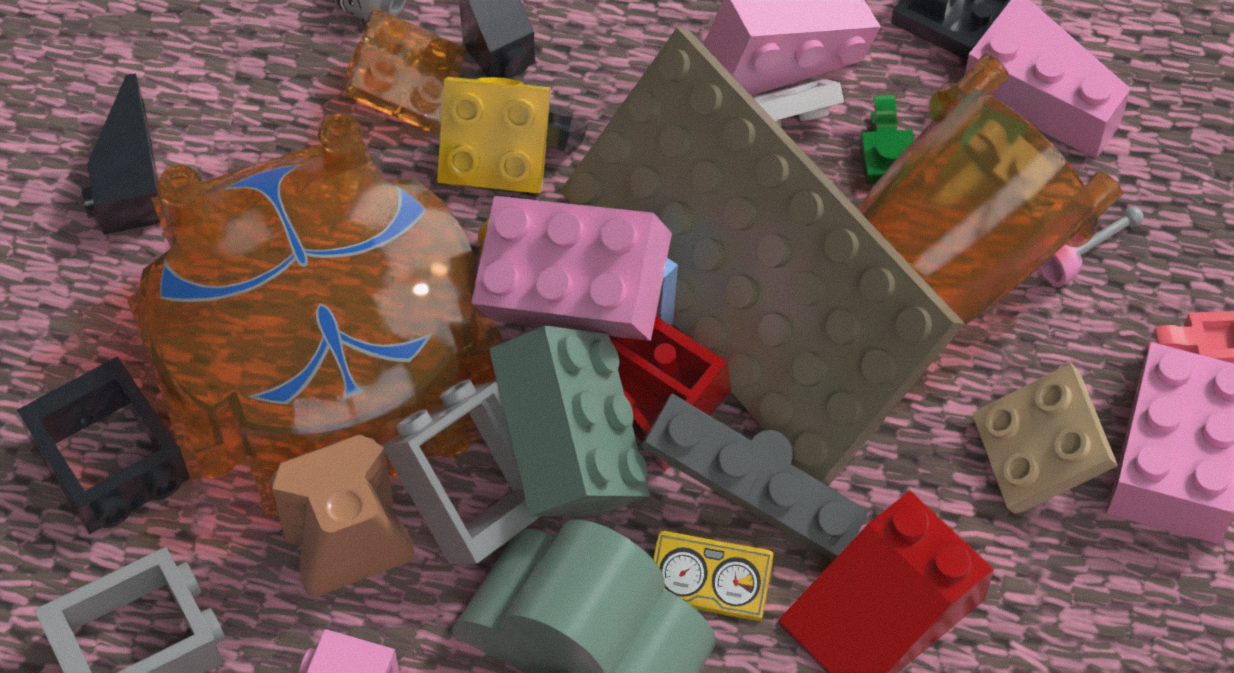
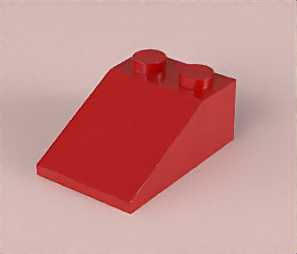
(889, 593)

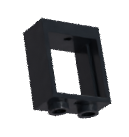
(82, 404)

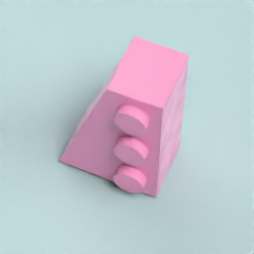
(1053, 78)

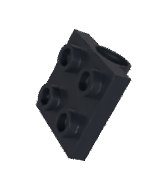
(948, 23)

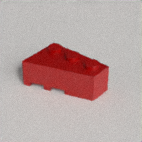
(666, 367)

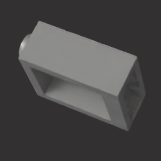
(499, 522)
(112, 591)

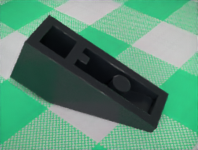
(123, 166)

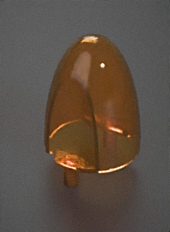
(982, 196)

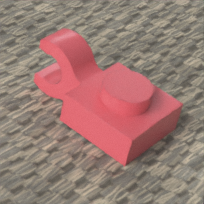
(1202, 334)

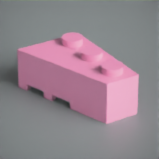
(789, 40)

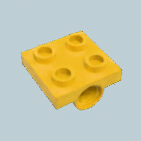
(493, 134)

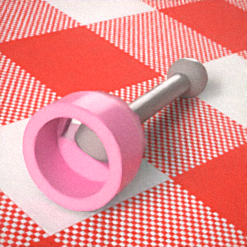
(1067, 261)

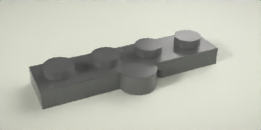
(755, 476)

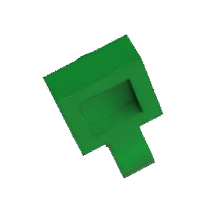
(885, 143)

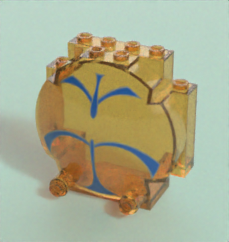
(307, 309)

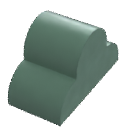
(583, 607)

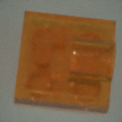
(402, 70)

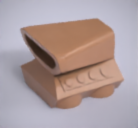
(340, 514)

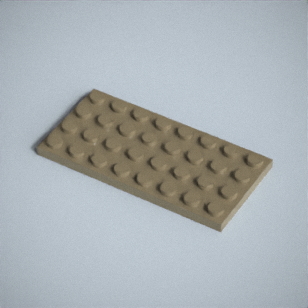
(770, 258)

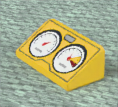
(715, 574)

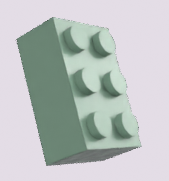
(569, 422)

